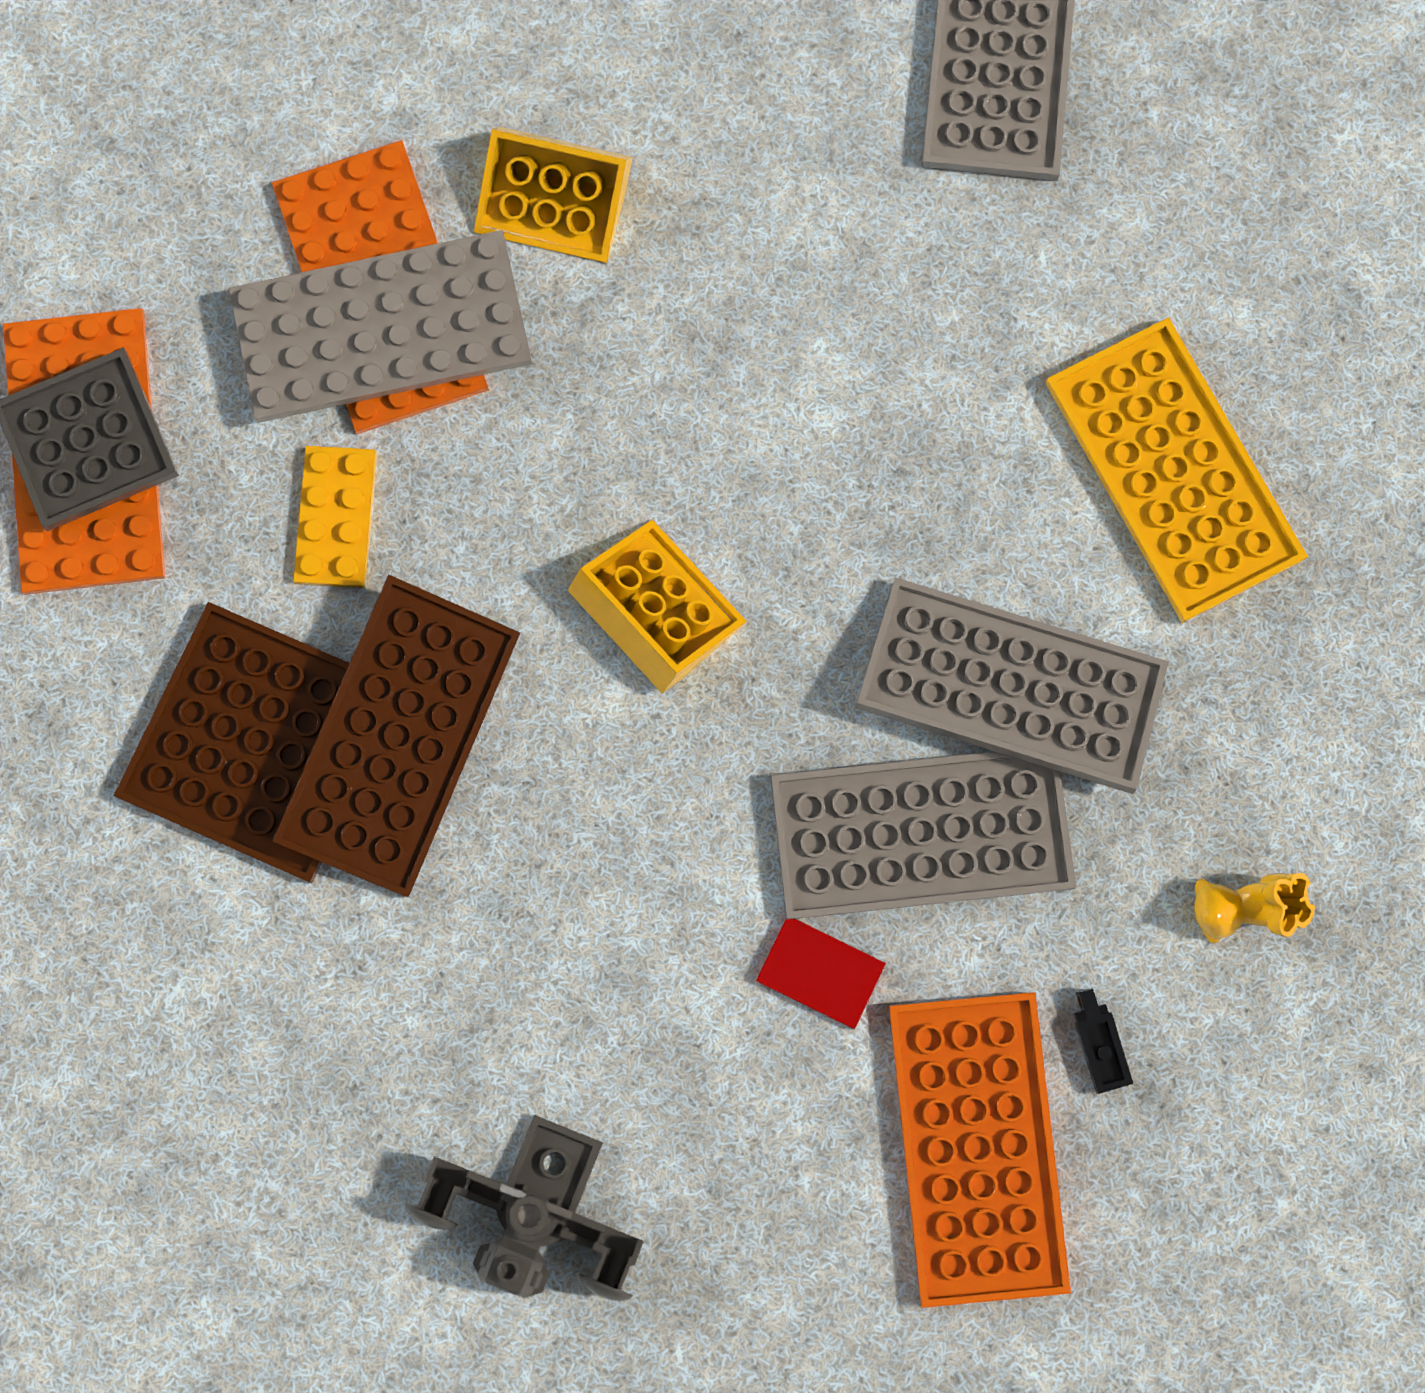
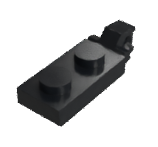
(1101, 1044)

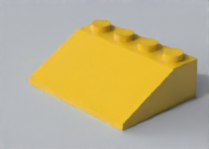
(552, 193)
(655, 605)

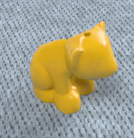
(1275, 902)

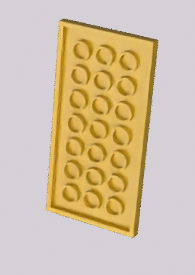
(1176, 470)

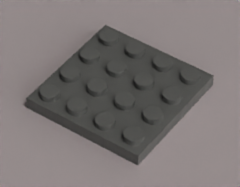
(85, 439)

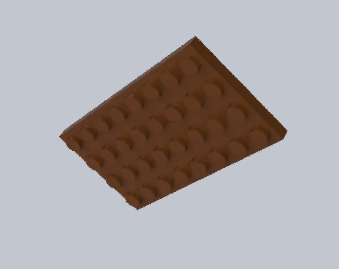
(396, 737)

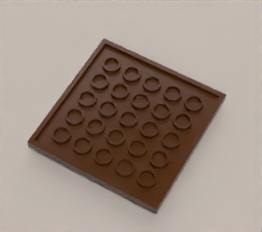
(235, 736)

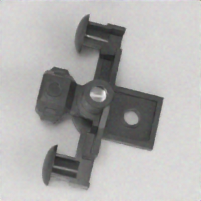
(534, 1212)

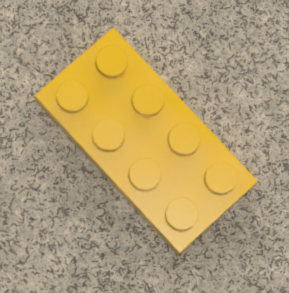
(335, 517)

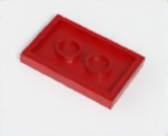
(821, 972)

